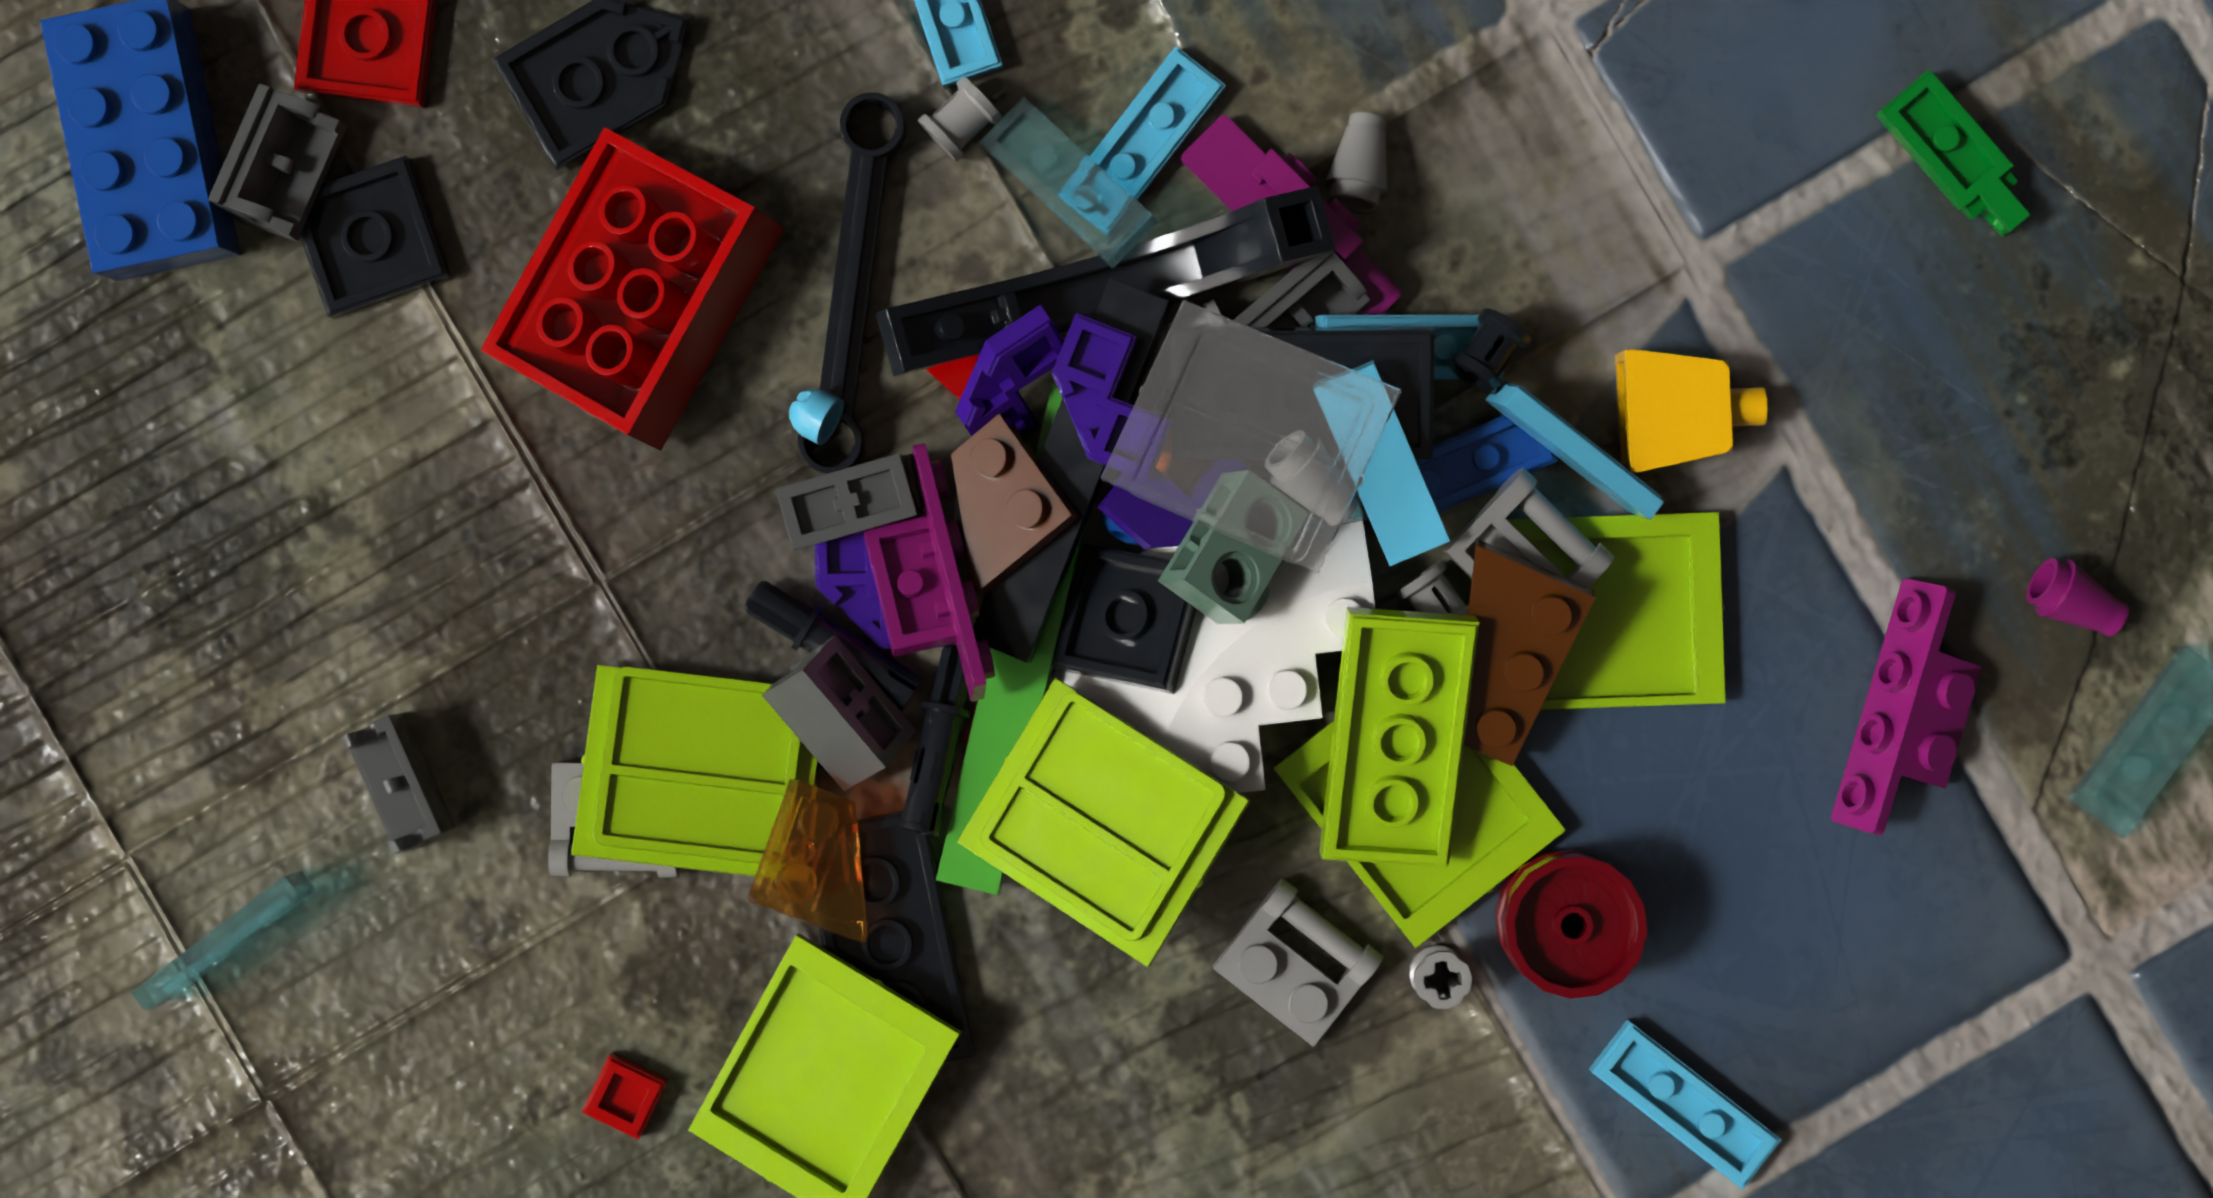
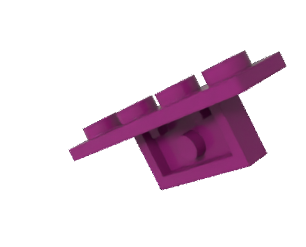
(1244, 174)
(920, 581)
(1910, 712)

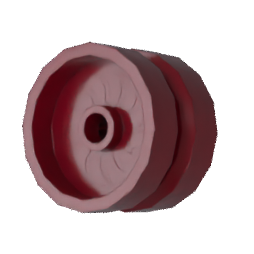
(1592, 955)

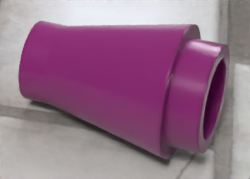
(2073, 597)

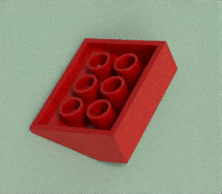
(632, 288)

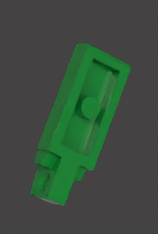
(1954, 152)

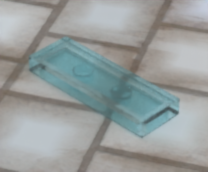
(1068, 182)
(2149, 744)
(223, 941)

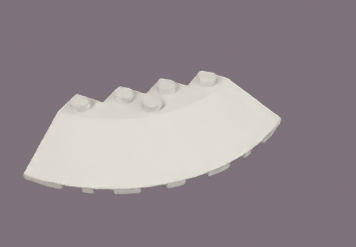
(1247, 670)

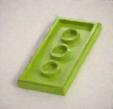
(1398, 736)

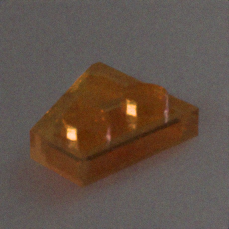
(814, 863)

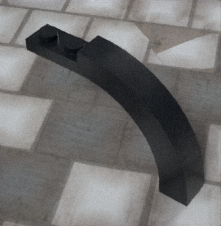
(1172, 267)

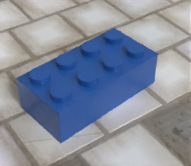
(139, 137)

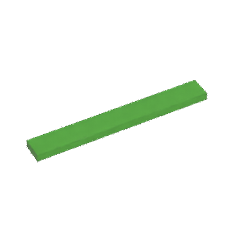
(999, 723)

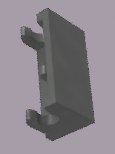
(277, 163)
(1309, 290)
(847, 501)
(840, 714)
(399, 782)

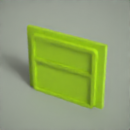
(1654, 613)
(683, 771)
(1103, 822)
(1494, 833)
(824, 1077)

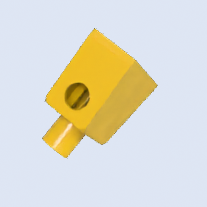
(1679, 408)

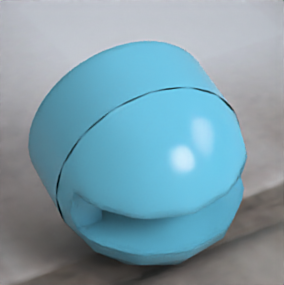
(816, 414)

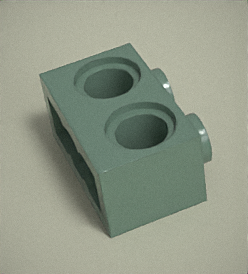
(1194, 568)

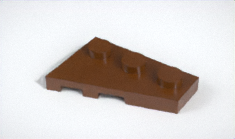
(1522, 641)

